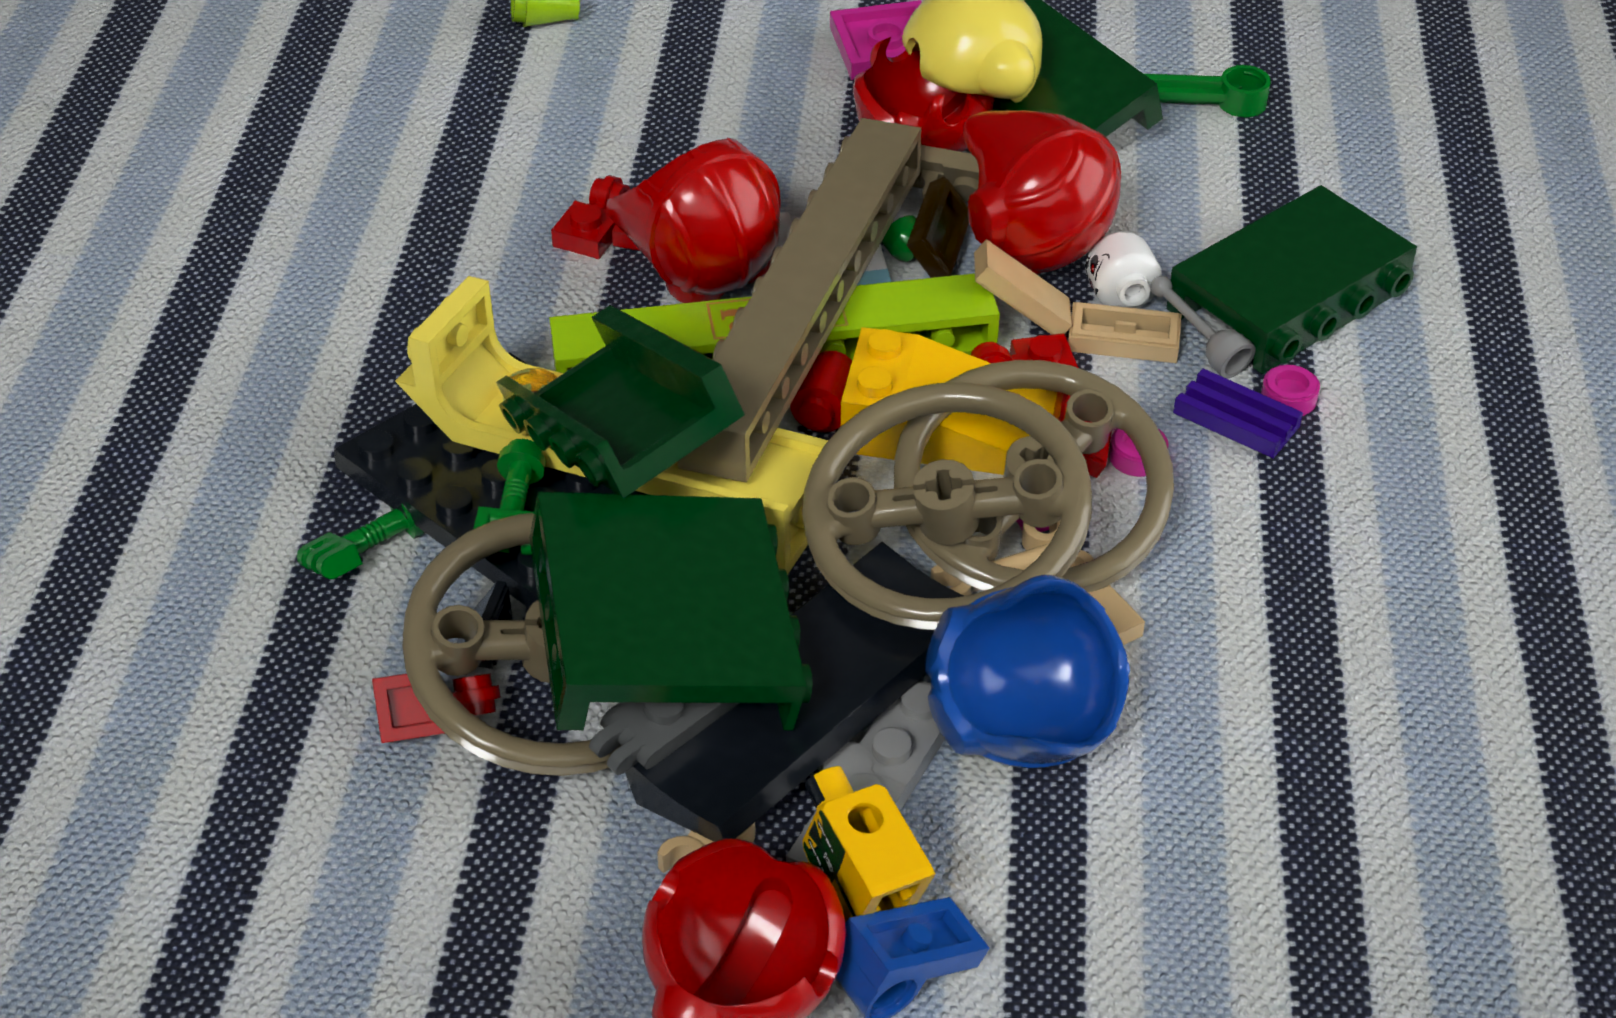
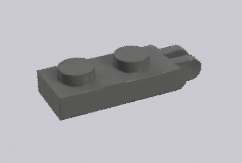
(651, 731)

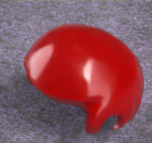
(899, 94)

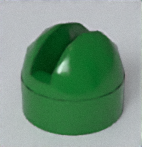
(898, 236)

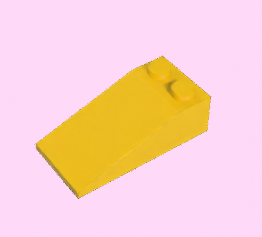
(898, 361)

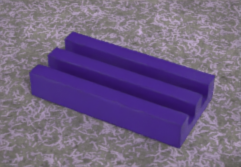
(1238, 413)

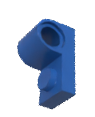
(900, 948)

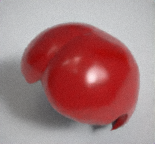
(742, 935)

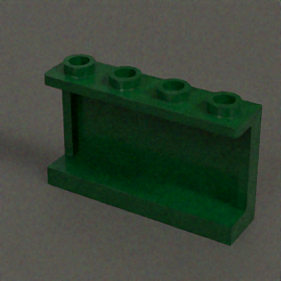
(1085, 79)
(1297, 274)
(626, 405)

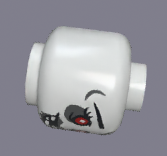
(1121, 267)

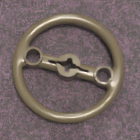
(1090, 400)
(943, 496)
(428, 650)

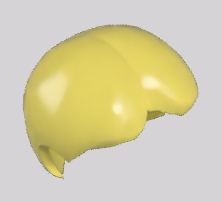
(977, 46)

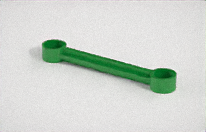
(1239, 90)

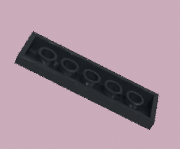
(745, 757)

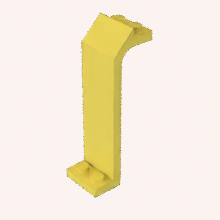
(455, 384)

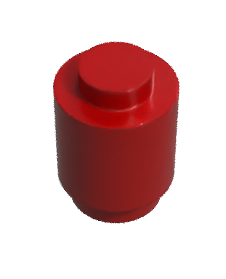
(820, 395)

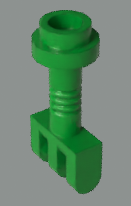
(520, 465)
(337, 555)

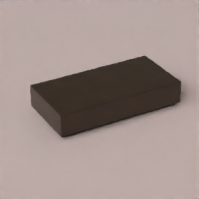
(939, 229)

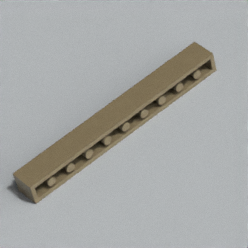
(808, 289)

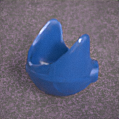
(1027, 674)

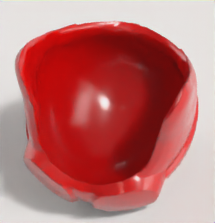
(1042, 186)
(704, 220)

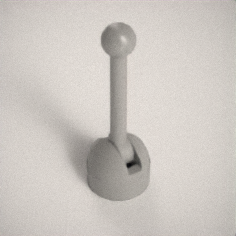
(1226, 349)

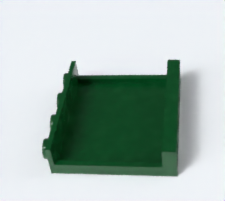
(663, 603)

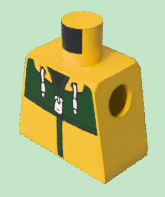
(864, 846)

